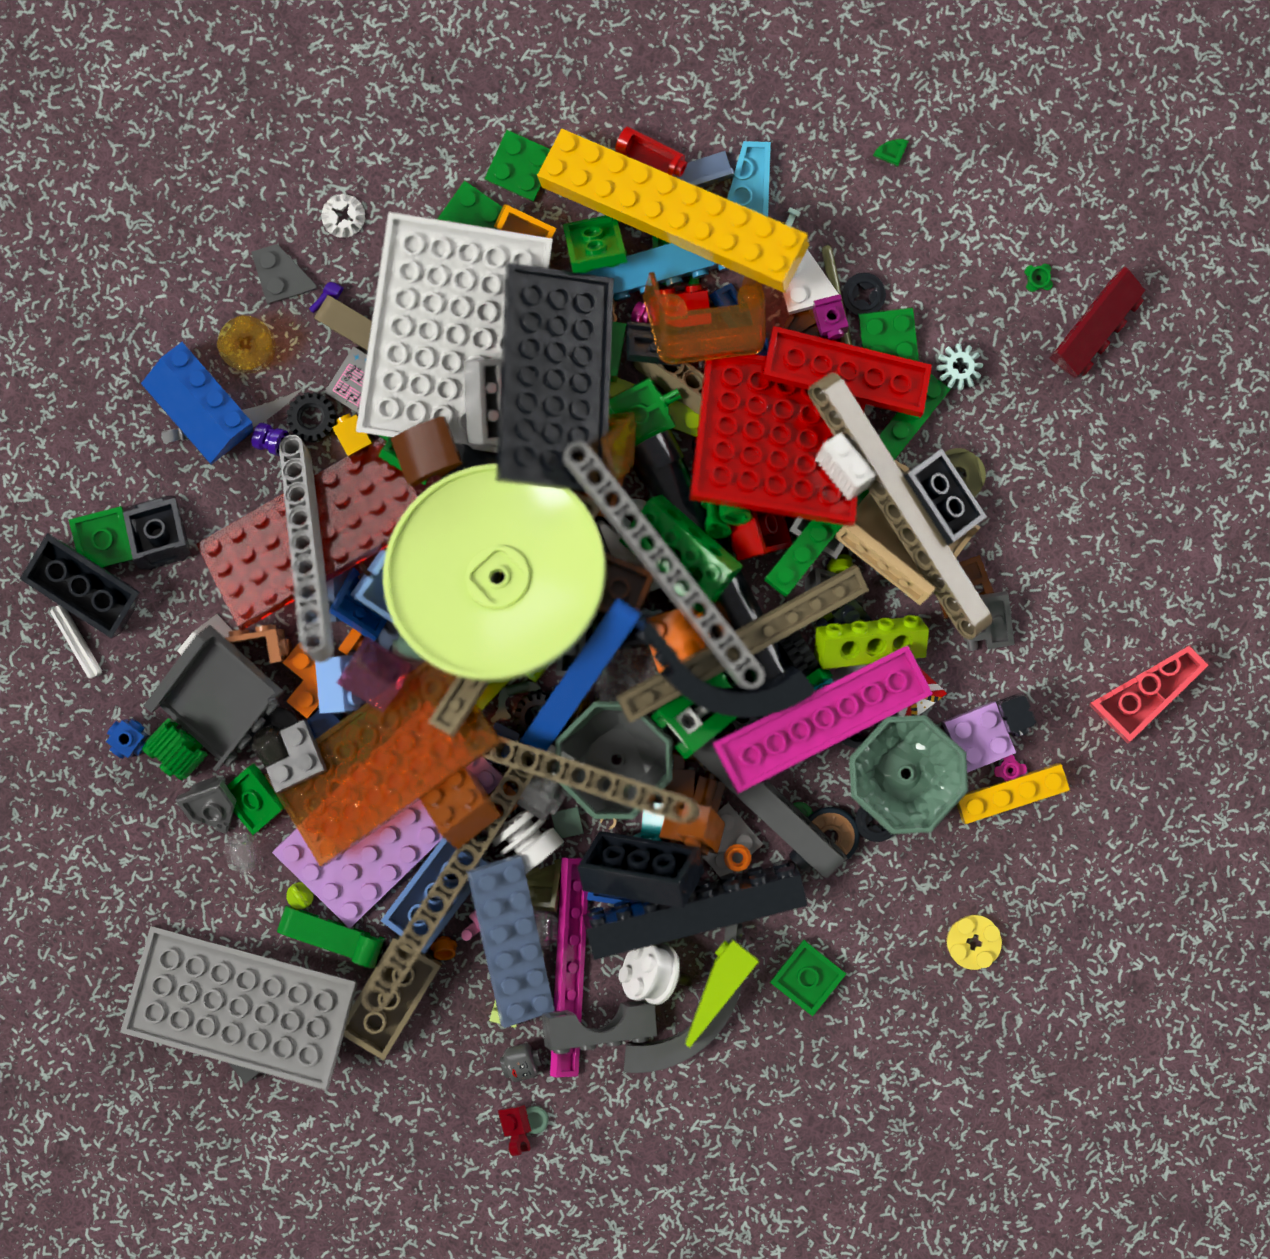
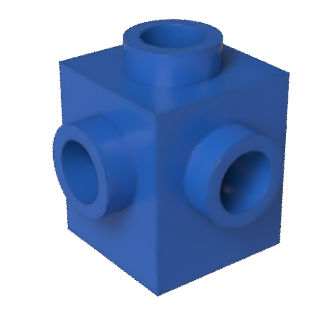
(136, 738)

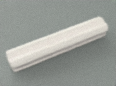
(76, 641)

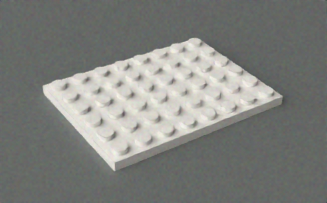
(431, 312)

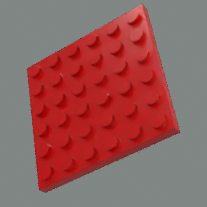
(762, 446)

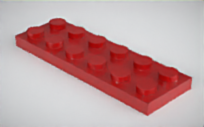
(869, 374)

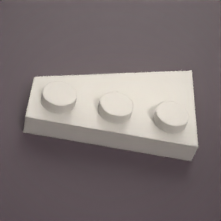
(807, 286)

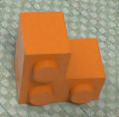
(306, 695)

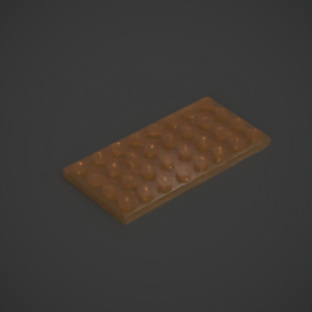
(383, 764)

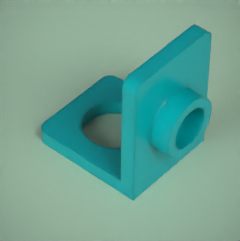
(651, 824)

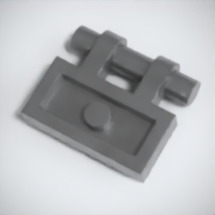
(1001, 630)

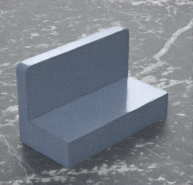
(708, 170)

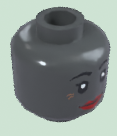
(520, 1062)

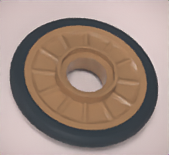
(842, 823)

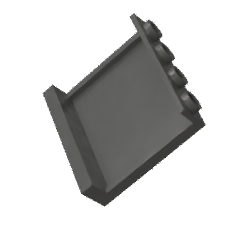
(216, 695)

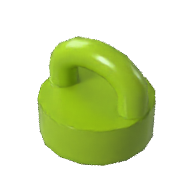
(840, 564)
(299, 896)

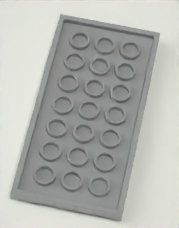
(239, 1008)

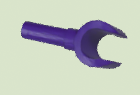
(331, 289)

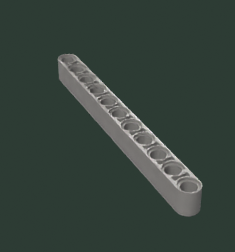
(676, 572)

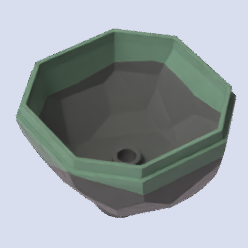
(604, 733)

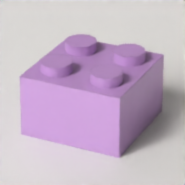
(980, 735)

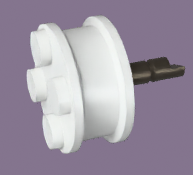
(652, 974)

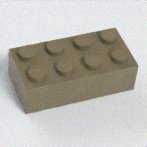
(380, 1029)

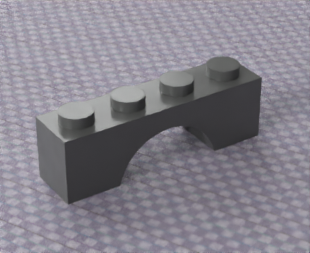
(632, 1022)

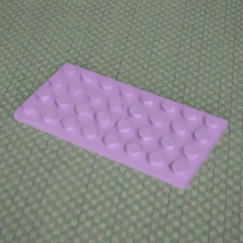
(376, 863)

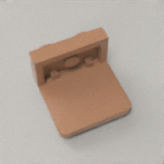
(278, 646)

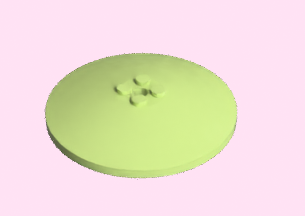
(452, 546)

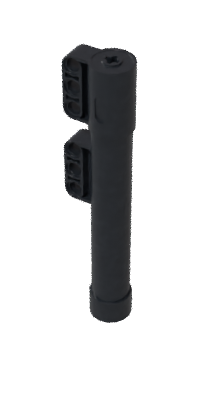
(664, 473)

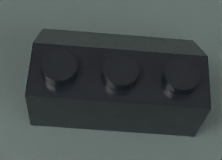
(944, 496)

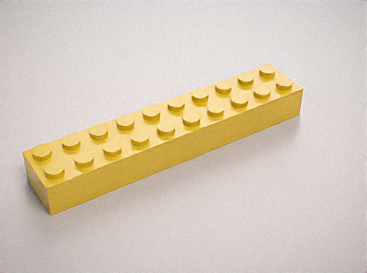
(673, 210)

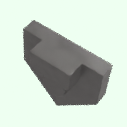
(209, 804)

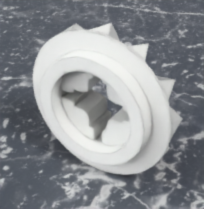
(344, 228)

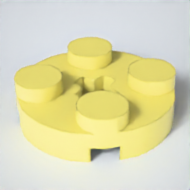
(982, 955)

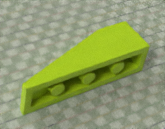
(726, 975)

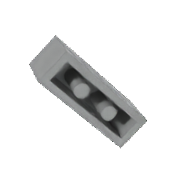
(482, 399)

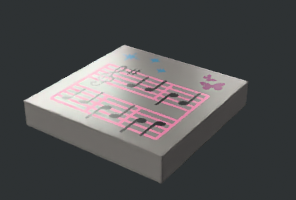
(348, 381)

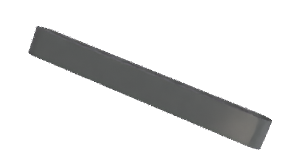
(776, 813)

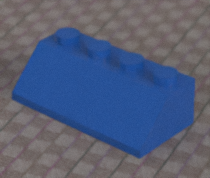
(197, 403)

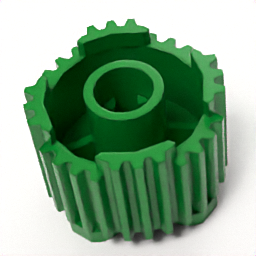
(175, 749)

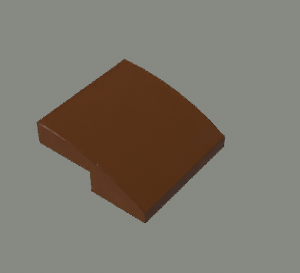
(426, 451)

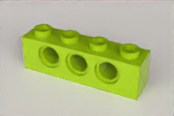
(869, 641)

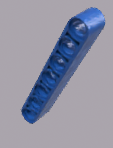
(580, 676)

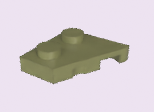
(545, 886)

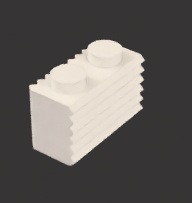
(845, 466)

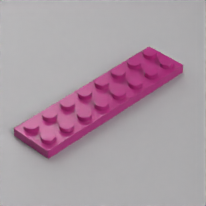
(822, 719)

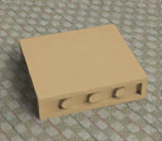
(881, 548)

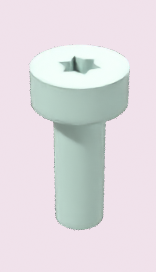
(793, 213)

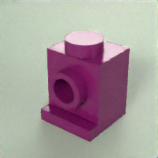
(830, 328)

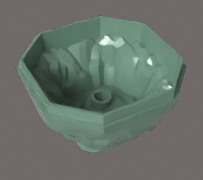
(935, 781)

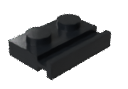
(641, 344)

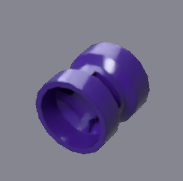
(268, 438)

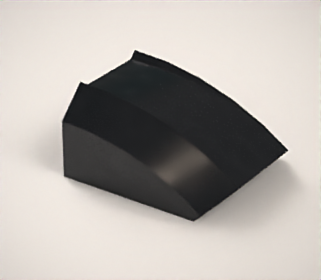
(156, 533)

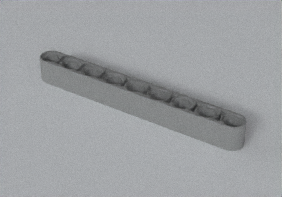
(312, 556)

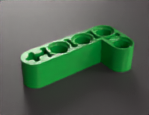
(331, 936)

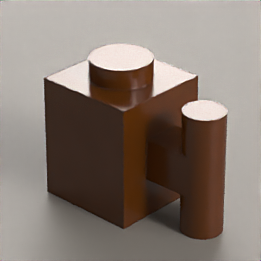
(682, 779)
(708, 791)

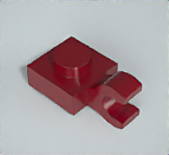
(515, 1124)

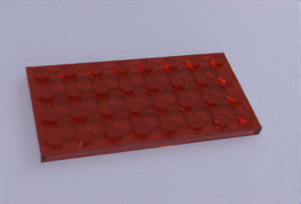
(357, 513)

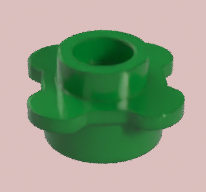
(1044, 272)

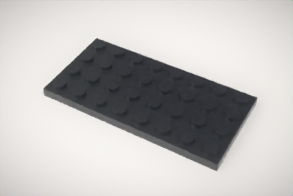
(553, 374)

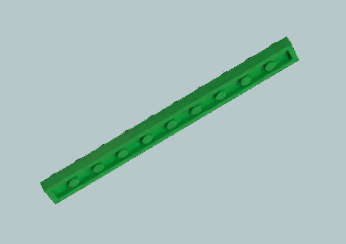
(818, 533)

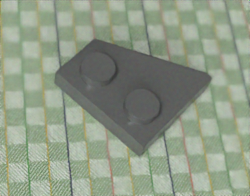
(280, 274)

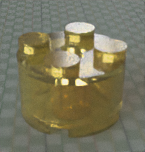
(231, 346)

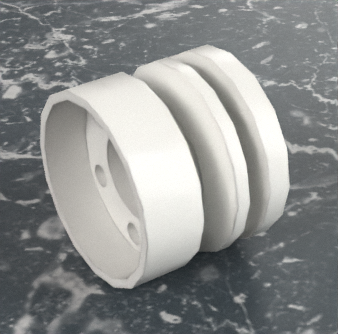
(527, 840)

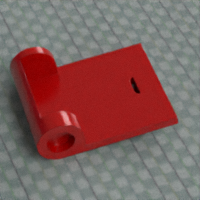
(650, 152)

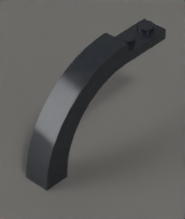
(768, 698)

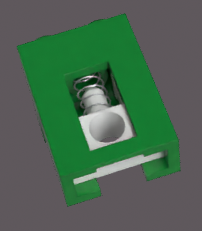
(699, 732)

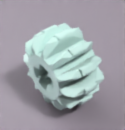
(954, 374)

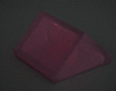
(374, 674)

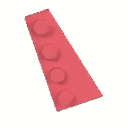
(1141, 699)

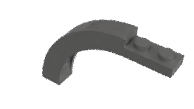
(672, 1050)

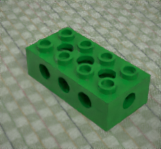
(696, 547)

